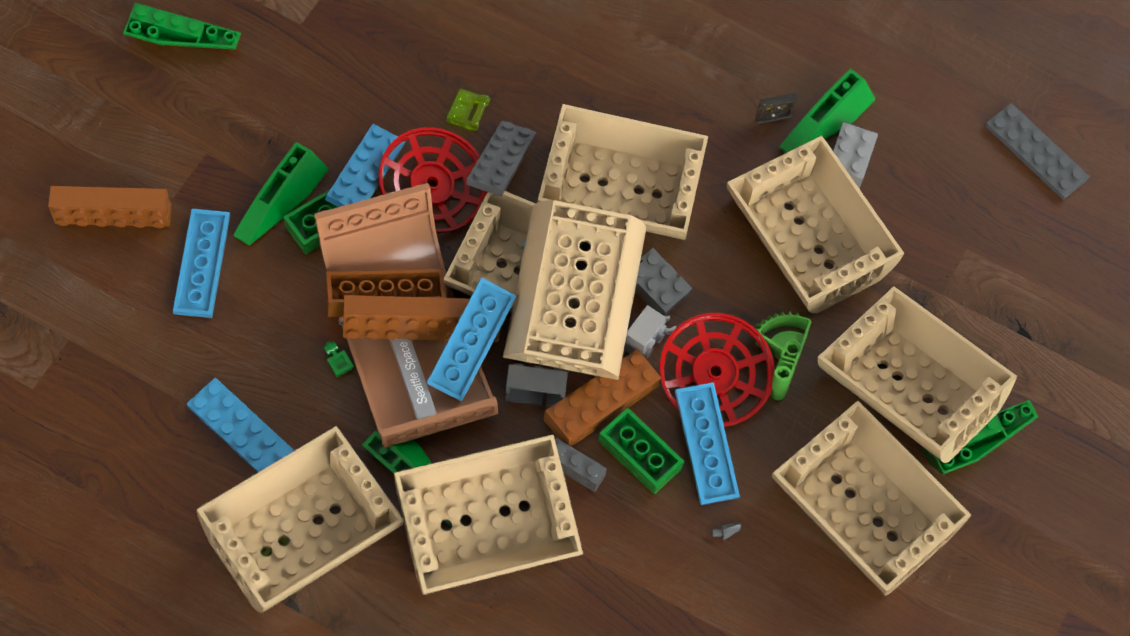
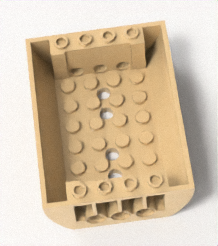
(627, 157)
(833, 219)
(494, 237)
(551, 280)
(933, 365)
(886, 487)
(478, 488)
(284, 503)

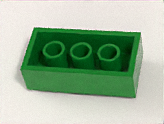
(302, 222)
(640, 451)

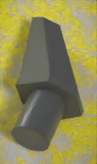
(727, 530)

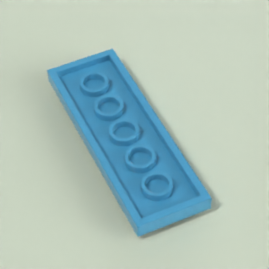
(360, 175)
(201, 263)
(471, 339)
(238, 426)
(707, 443)

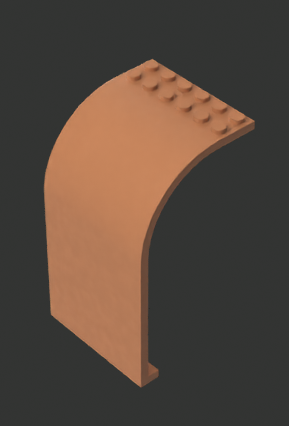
(388, 235)

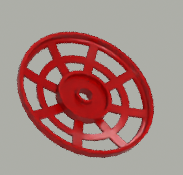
(435, 171)
(721, 359)

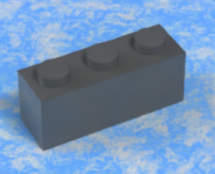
(580, 466)

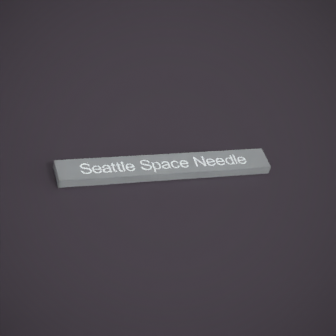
(413, 378)

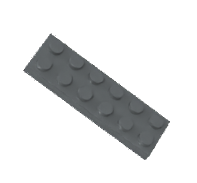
(1037, 151)
(501, 158)

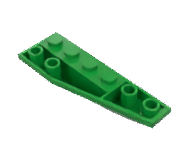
(176, 30)
(841, 104)
(282, 193)
(993, 434)
(398, 456)

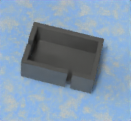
(659, 285)
(530, 383)

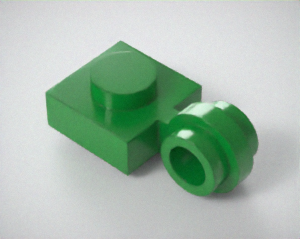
(339, 361)

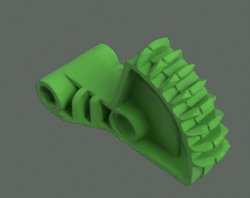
(781, 346)

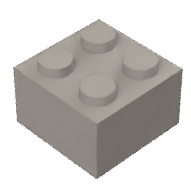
(645, 332)

